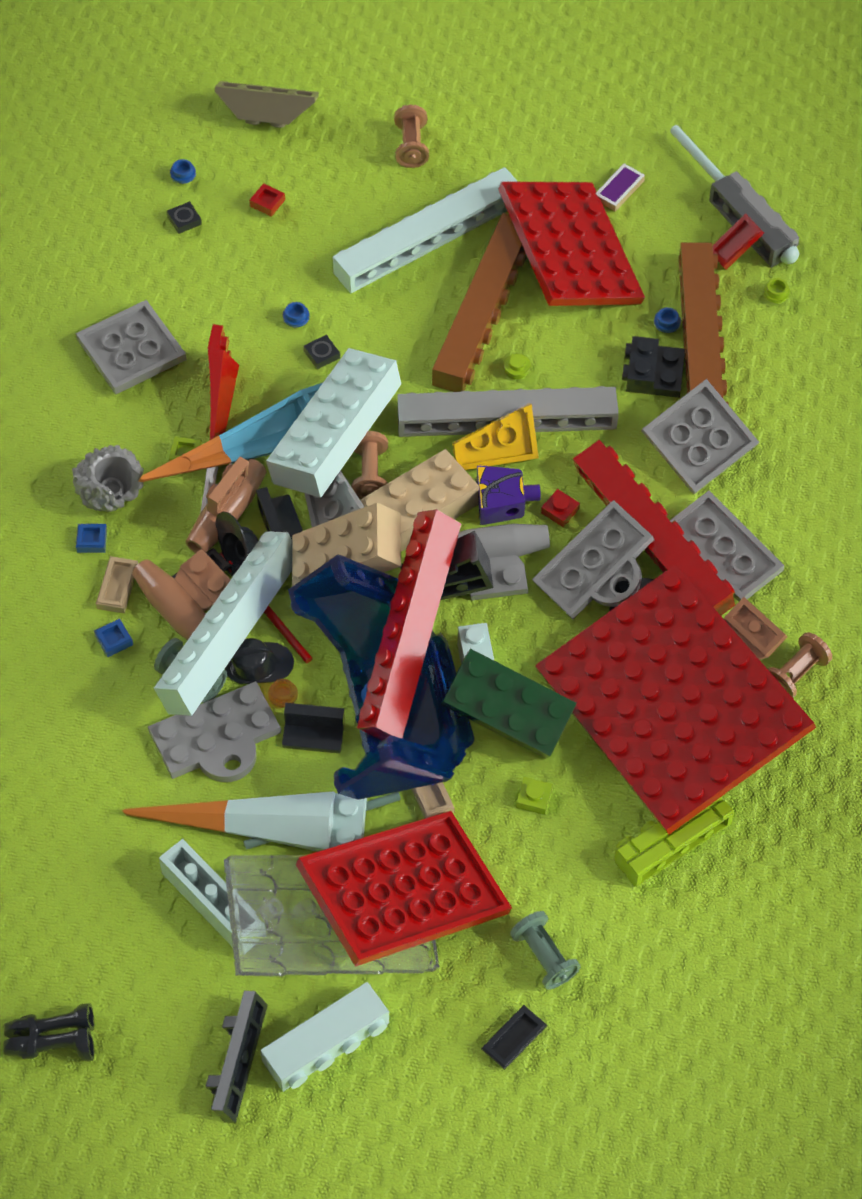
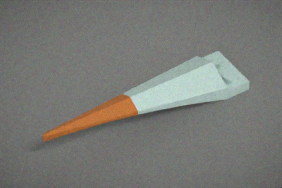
(297, 820)

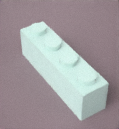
(198, 885)
(325, 1037)

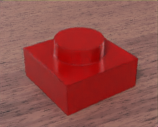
(267, 199)
(560, 508)

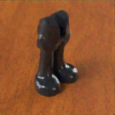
(27, 1041)

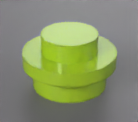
(776, 290)
(517, 366)

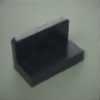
(278, 513)
(313, 728)

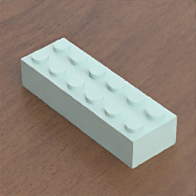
(334, 422)

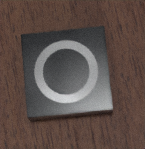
(184, 217)
(321, 352)

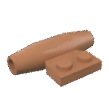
(230, 495)
(188, 595)
(755, 629)

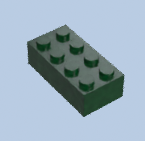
(508, 703)

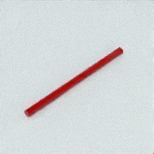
(285, 631)

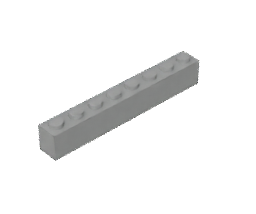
(468, 411)

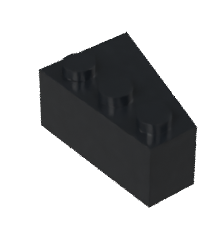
(468, 569)

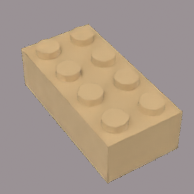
(431, 485)
(364, 535)

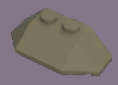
(265, 103)

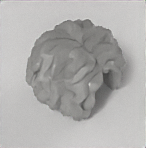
(108, 478)

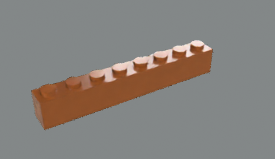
(480, 309)
(700, 317)

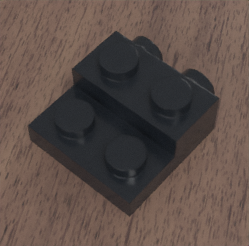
(653, 368)

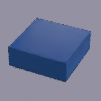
(91, 538)
(113, 637)

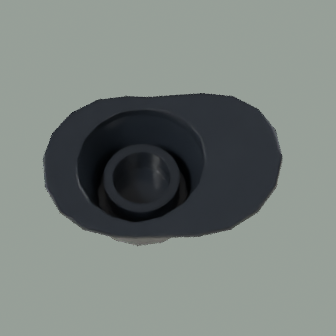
(234, 540)
(259, 662)

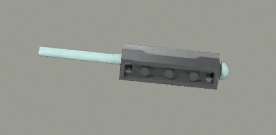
(735, 197)

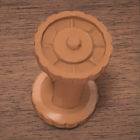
(412, 152)
(369, 448)
(812, 651)

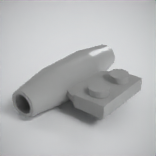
(504, 547)

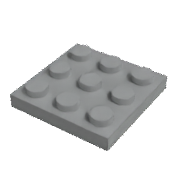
(131, 346)
(700, 436)

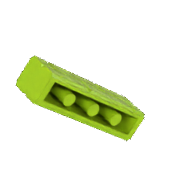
(655, 849)

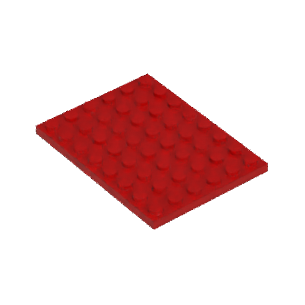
(675, 698)

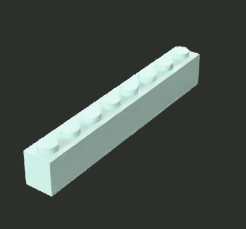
(421, 232)
(226, 625)

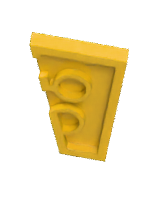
(500, 442)

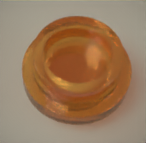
(282, 692)

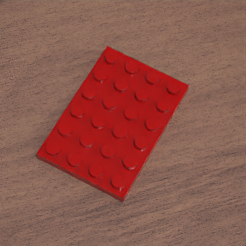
(571, 243)
(402, 887)

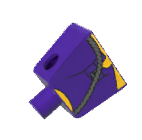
(503, 494)

